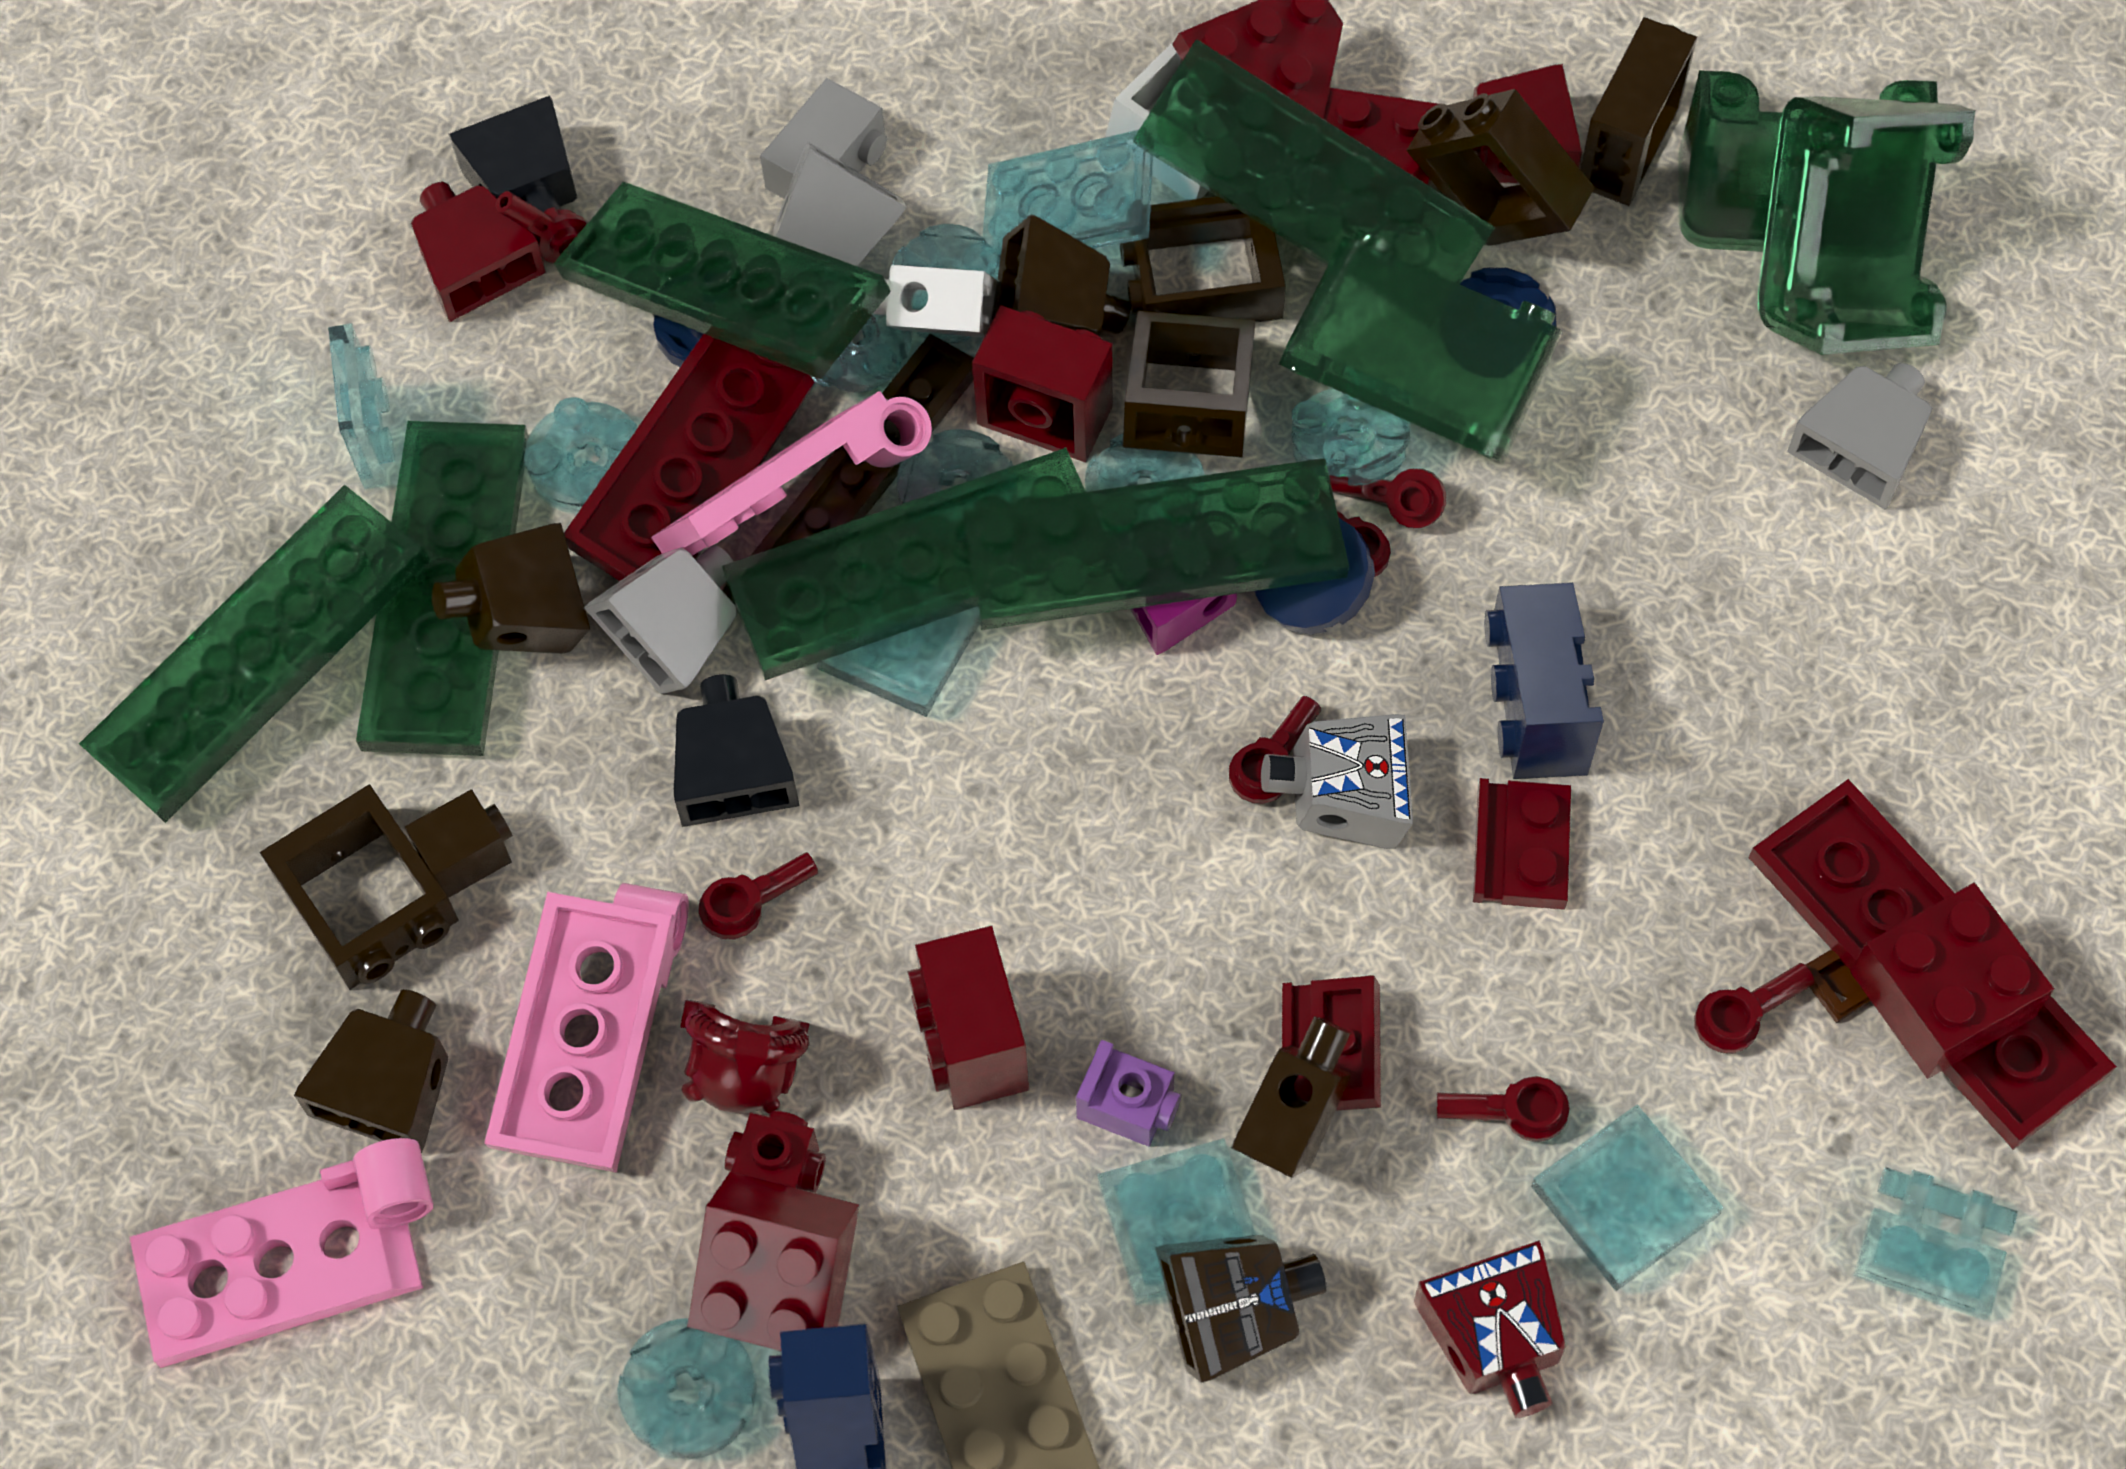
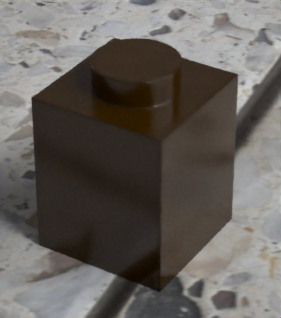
(461, 842)

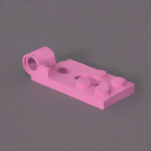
(856, 428)
(643, 937)
(370, 1194)

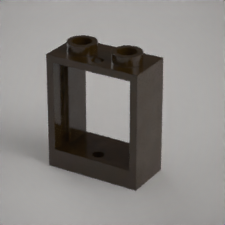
(1637, 110)
(1550, 183)
(1199, 223)
(1215, 419)
(329, 841)

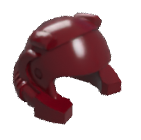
(740, 1063)

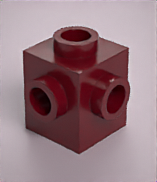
(777, 1151)

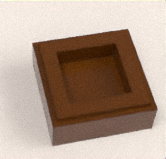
(1834, 976)

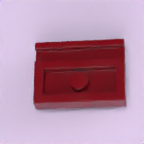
(1522, 844)
(1356, 1008)

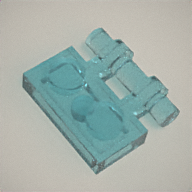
(1930, 1261)

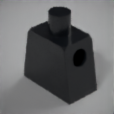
(518, 154)
(729, 757)

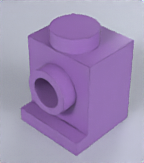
(1134, 1118)

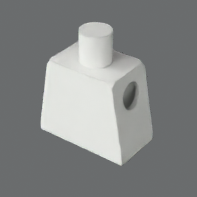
(956, 304)

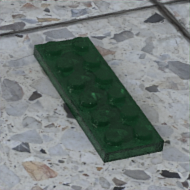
(1300, 170)
(723, 279)
(1154, 543)
(877, 570)
(255, 652)
(424, 674)

